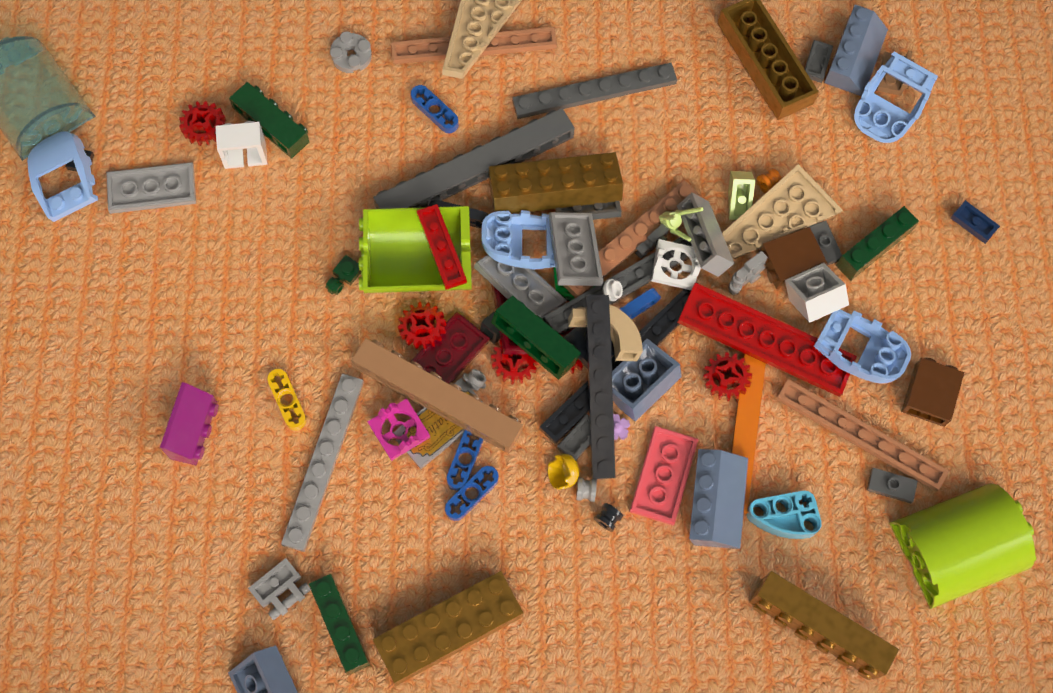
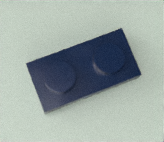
(975, 222)

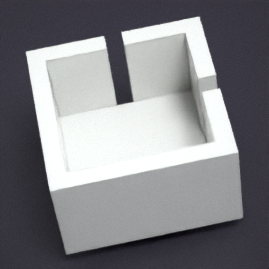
(234, 138)

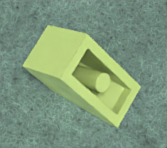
(740, 193)

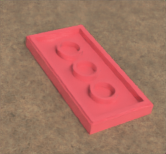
(664, 475)

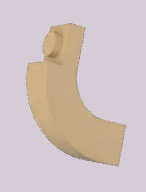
(623, 332)

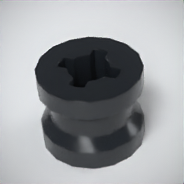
(608, 517)

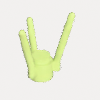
(673, 220)

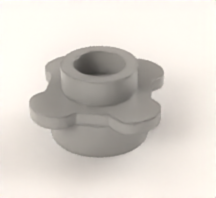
(475, 379)

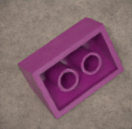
(189, 425)

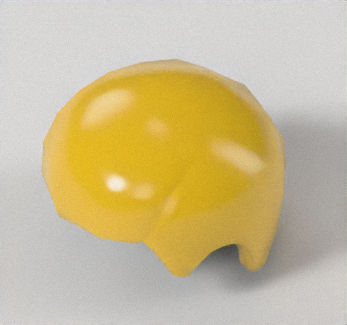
(563, 471)

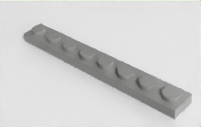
(322, 463)

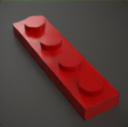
(441, 247)

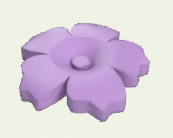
(620, 427)

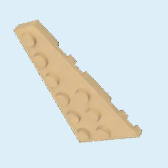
(473, 31)
(784, 209)

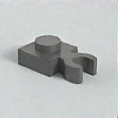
(651, 242)

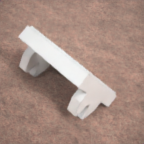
(660, 277)

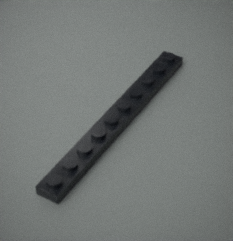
(578, 404)

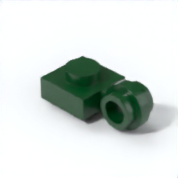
(346, 271)

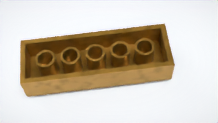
(767, 57)
(556, 183)
(823, 626)
(448, 628)

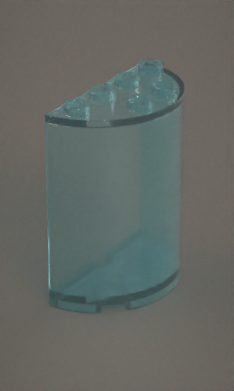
(35, 95)

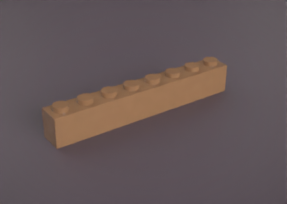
(436, 395)

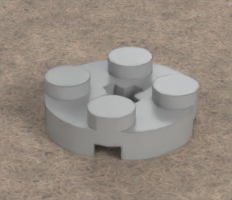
(346, 42)

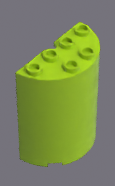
(398, 255)
(966, 543)

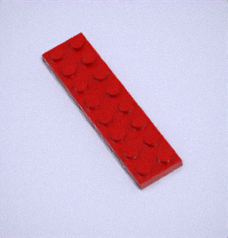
(762, 338)

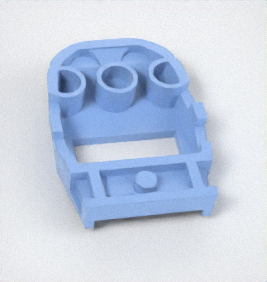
(883, 119)
(52, 154)
(503, 238)
(883, 357)

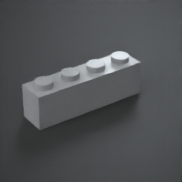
(706, 235)

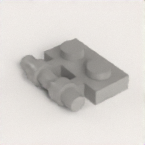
(748, 273)
(274, 584)

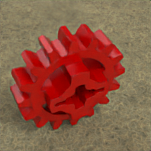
(201, 122)
(425, 333)
(523, 361)
(719, 373)

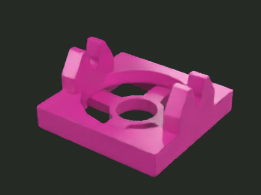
(407, 444)

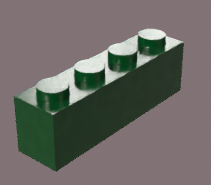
(275, 124)
(877, 243)
(535, 337)
(339, 624)

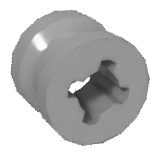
(586, 489)

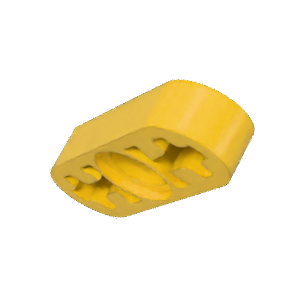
(275, 388)

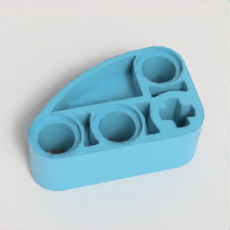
(788, 523)

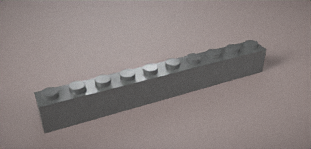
(473, 167)

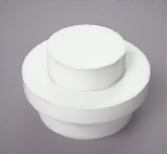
(613, 289)

